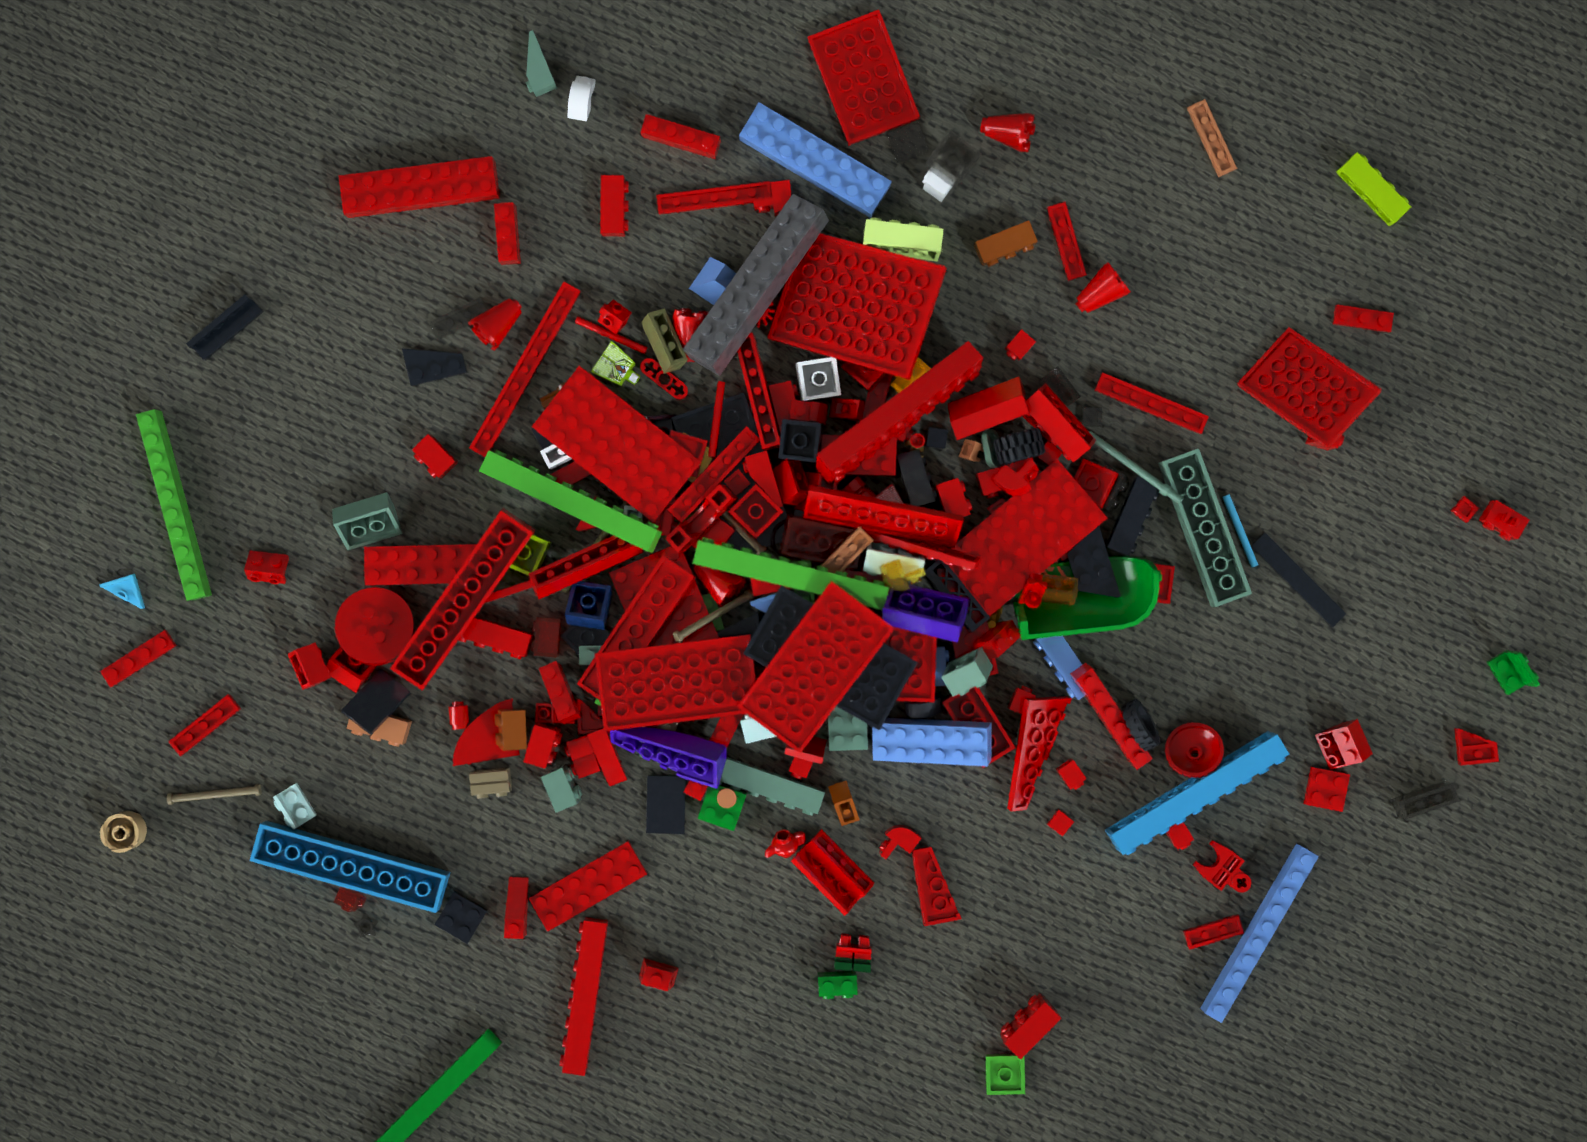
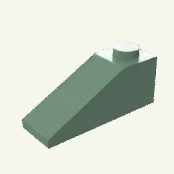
(537, 69)

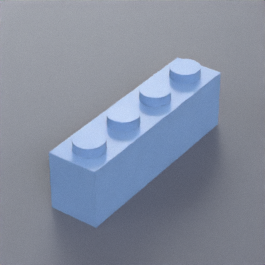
(1064, 661)

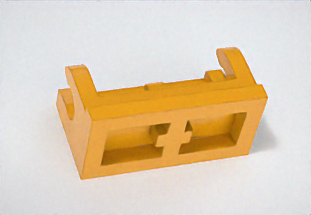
(919, 369)

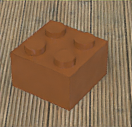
(511, 729)

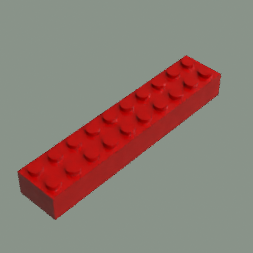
(899, 413)
(462, 599)

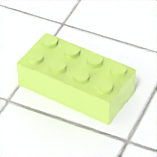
(904, 239)

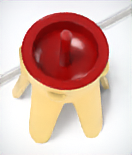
(916, 441)

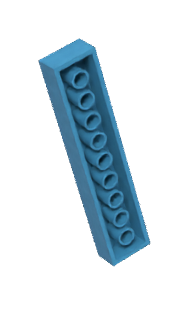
(1196, 792)
(350, 866)

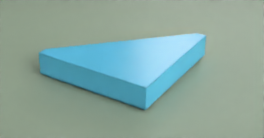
(126, 589)

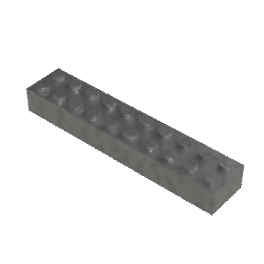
(756, 284)

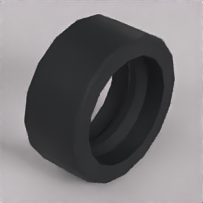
(923, 709)

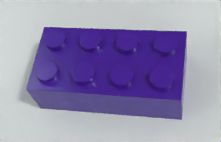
(926, 612)

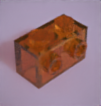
(1060, 589)

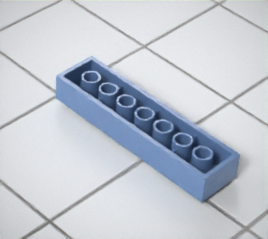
(814, 160)

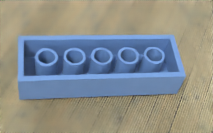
(933, 742)

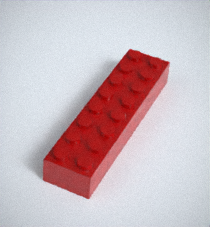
(419, 187)

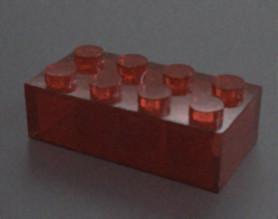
(813, 539)

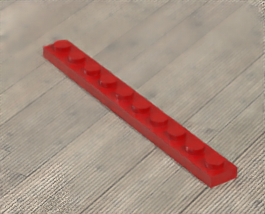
(525, 369)

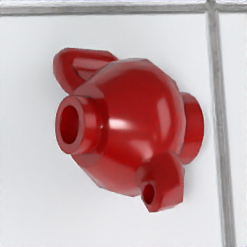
(785, 843)

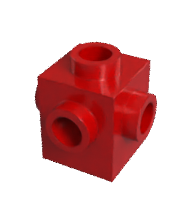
(614, 316)

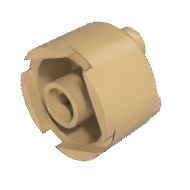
(134, 828)

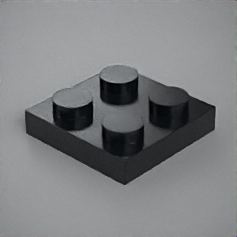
(461, 917)

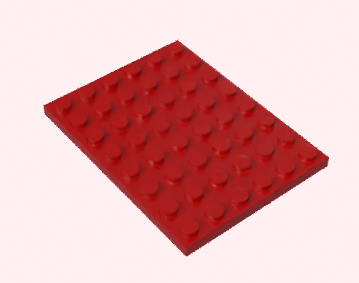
(858, 305)

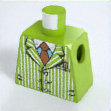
(615, 366)

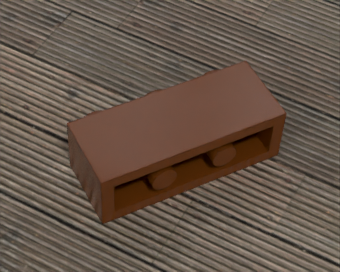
(1006, 244)

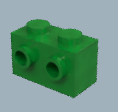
(837, 984)

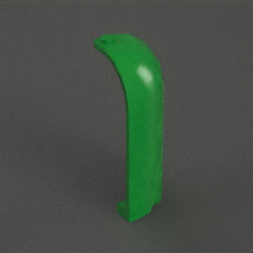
(1138, 588)

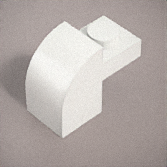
(580, 98)

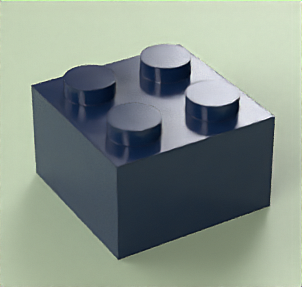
(588, 605)

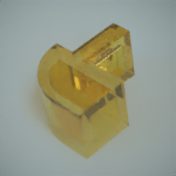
(896, 579)

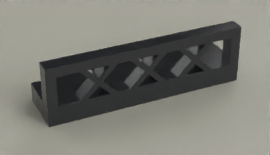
(225, 327)
(937, 584)

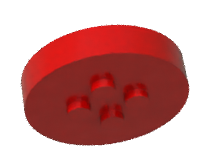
(374, 626)

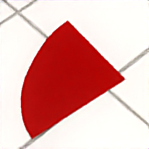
(482, 737)

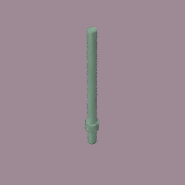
(1165, 489)

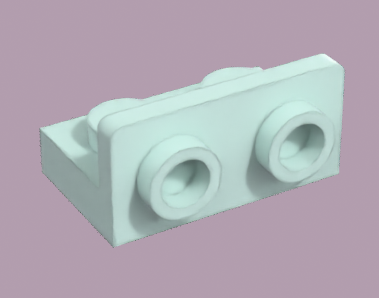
(294, 806)

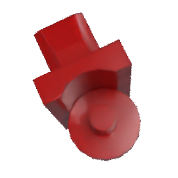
(1033, 591)

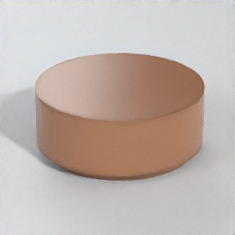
(726, 798)

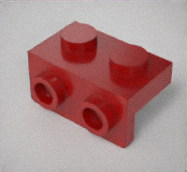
(266, 567)

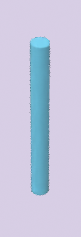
(1240, 530)

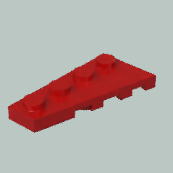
(934, 896)

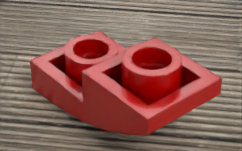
(546, 714)

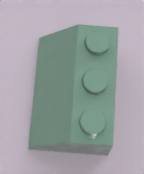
(366, 521)

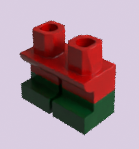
(845, 951)

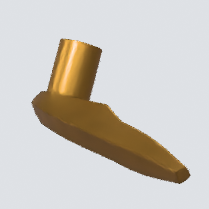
(994, 618)

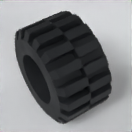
(1019, 446)

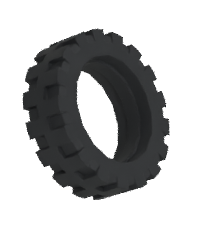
(1140, 724)

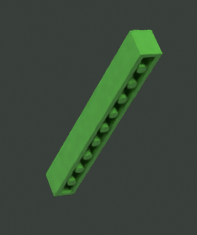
(572, 502)
(173, 504)
(787, 574)

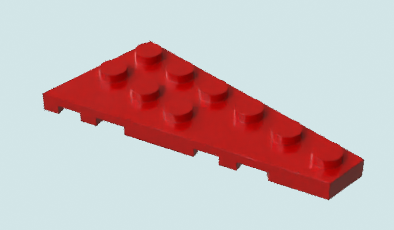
(1035, 741)

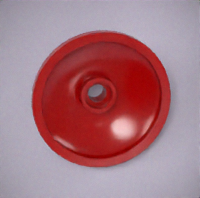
(1192, 739)

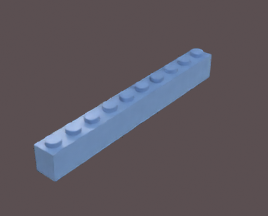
(1259, 933)

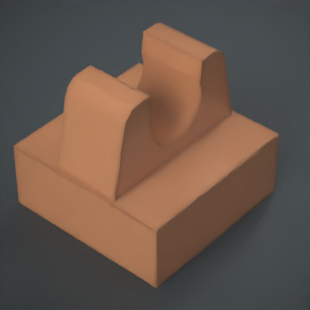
(970, 450)

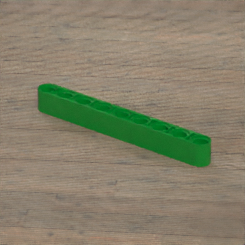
(442, 1088)

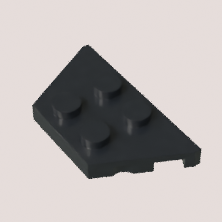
(1092, 566)

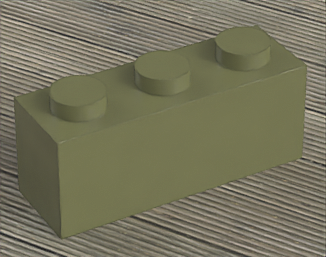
(664, 340)

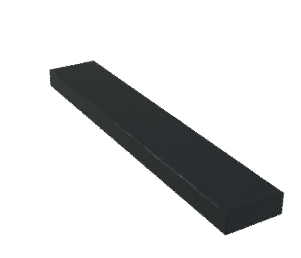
(1298, 579)

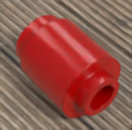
(458, 715)

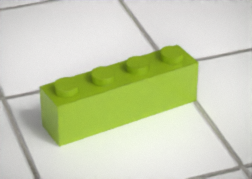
(1373, 189)

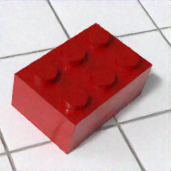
(1029, 1026)

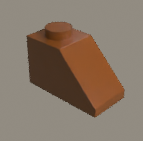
(843, 803)

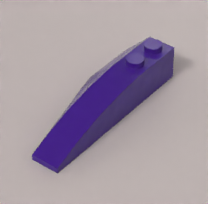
(686, 754)

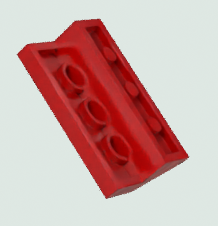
(988, 408)
(832, 872)

